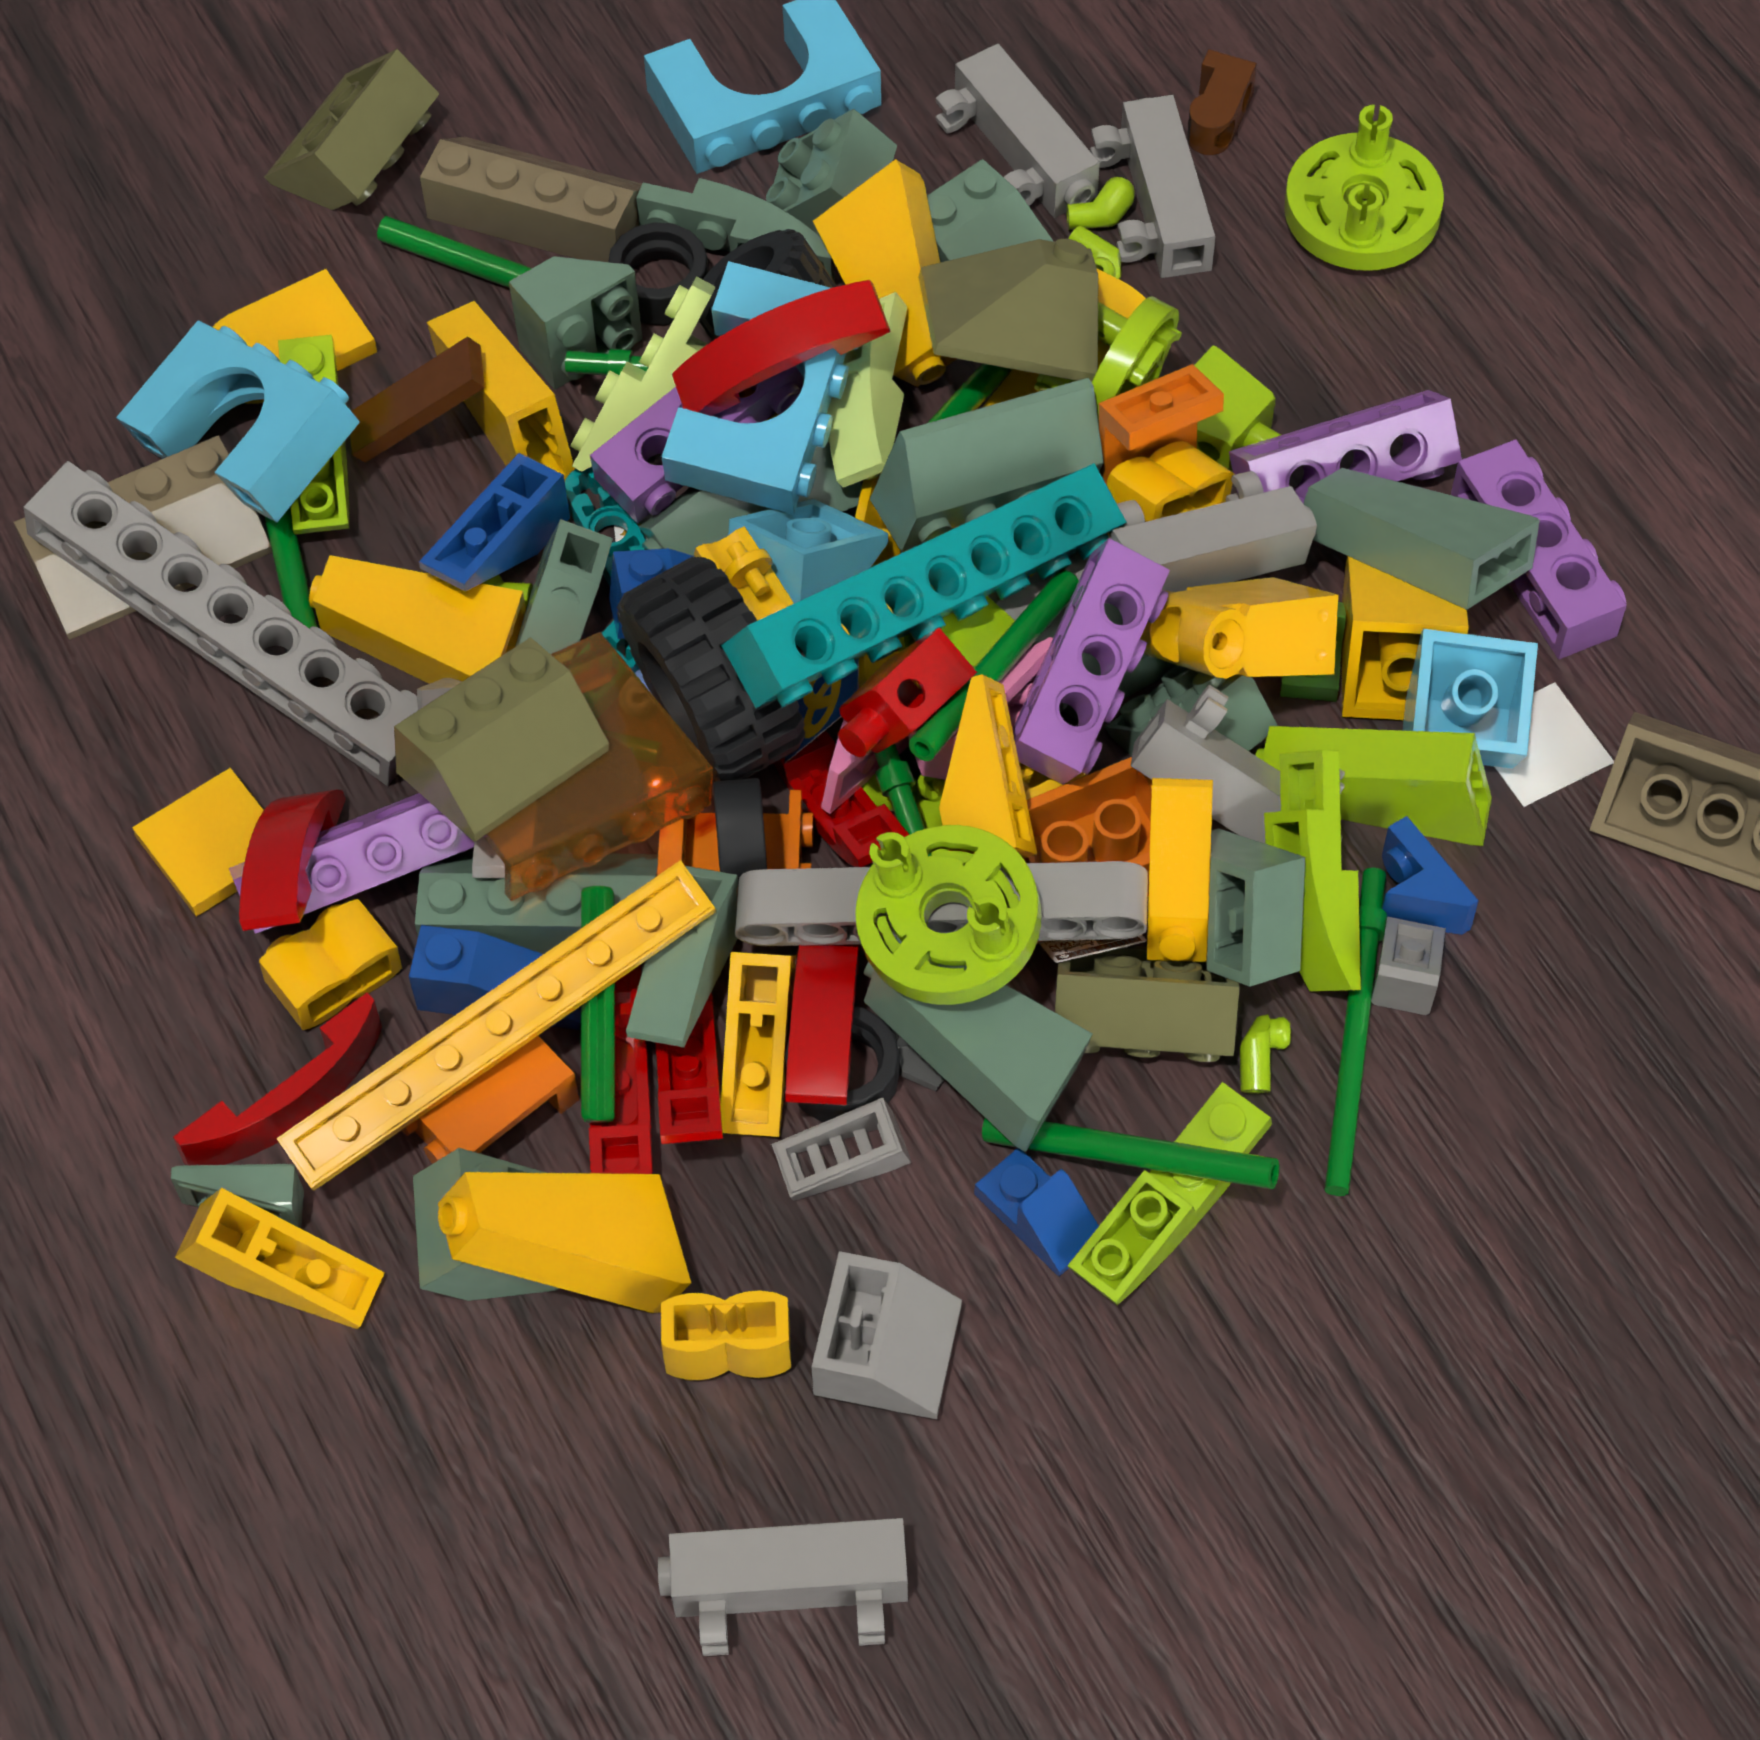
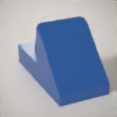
(1428, 885)
(1038, 1208)

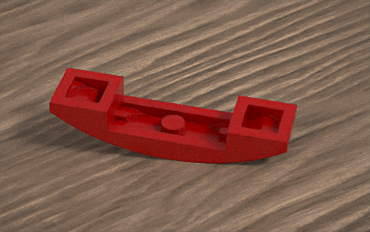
(778, 341)
(851, 825)
(277, 855)
(822, 1024)
(690, 1085)
(224, 1138)
(626, 1142)

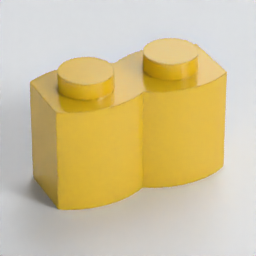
(1171, 481)
(330, 963)
(715, 1335)

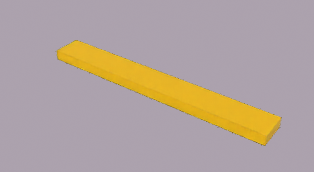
(496, 1025)

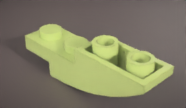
(636, 390)
(870, 405)

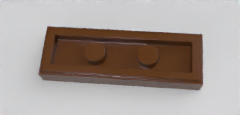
(417, 399)

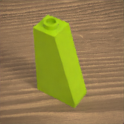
(1400, 774)

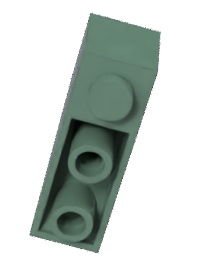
(565, 587)
(684, 973)

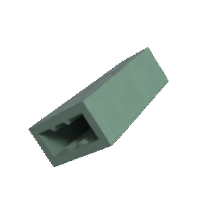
(704, 517)
(1422, 535)
(995, 1051)

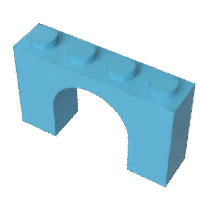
(724, 125)
(217, 371)
(767, 459)

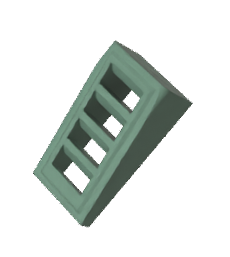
(264, 1185)

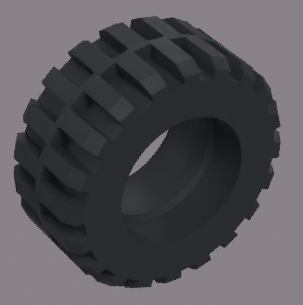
(676, 641)

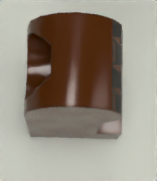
(1223, 100)

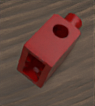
(891, 703)

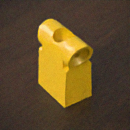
(1247, 629)

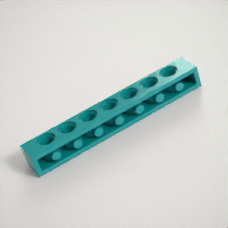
(961, 565)

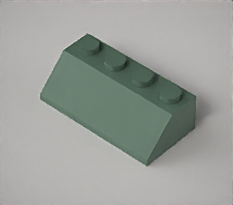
(985, 459)
(536, 920)

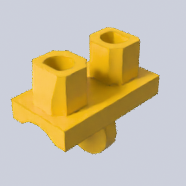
(748, 571)

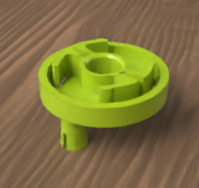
(1357, 169)
(1135, 349)
(913, 885)

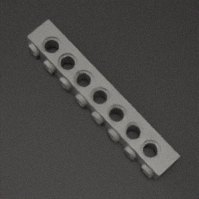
(77, 497)

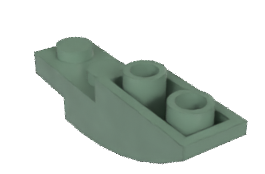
(722, 216)

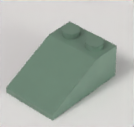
(980, 214)

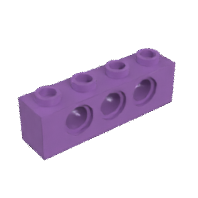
(1421, 418)
(640, 486)
(1135, 588)
(1564, 616)
(376, 850)

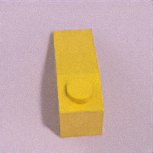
(984, 772)
(1179, 869)
(756, 1042)
(277, 1260)

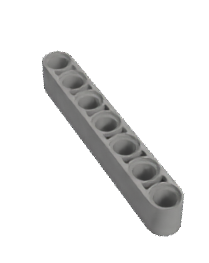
(820, 904)

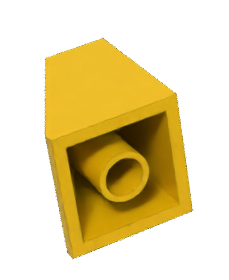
(1384, 637)

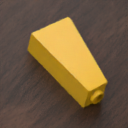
(886, 237)
(516, 404)
(416, 618)
(570, 1232)

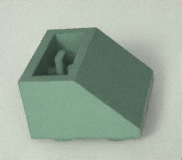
(828, 165)
(574, 308)
(1246, 715)
(1253, 909)
(436, 1267)

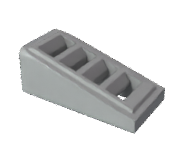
(848, 1170)

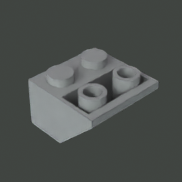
(885, 1337)

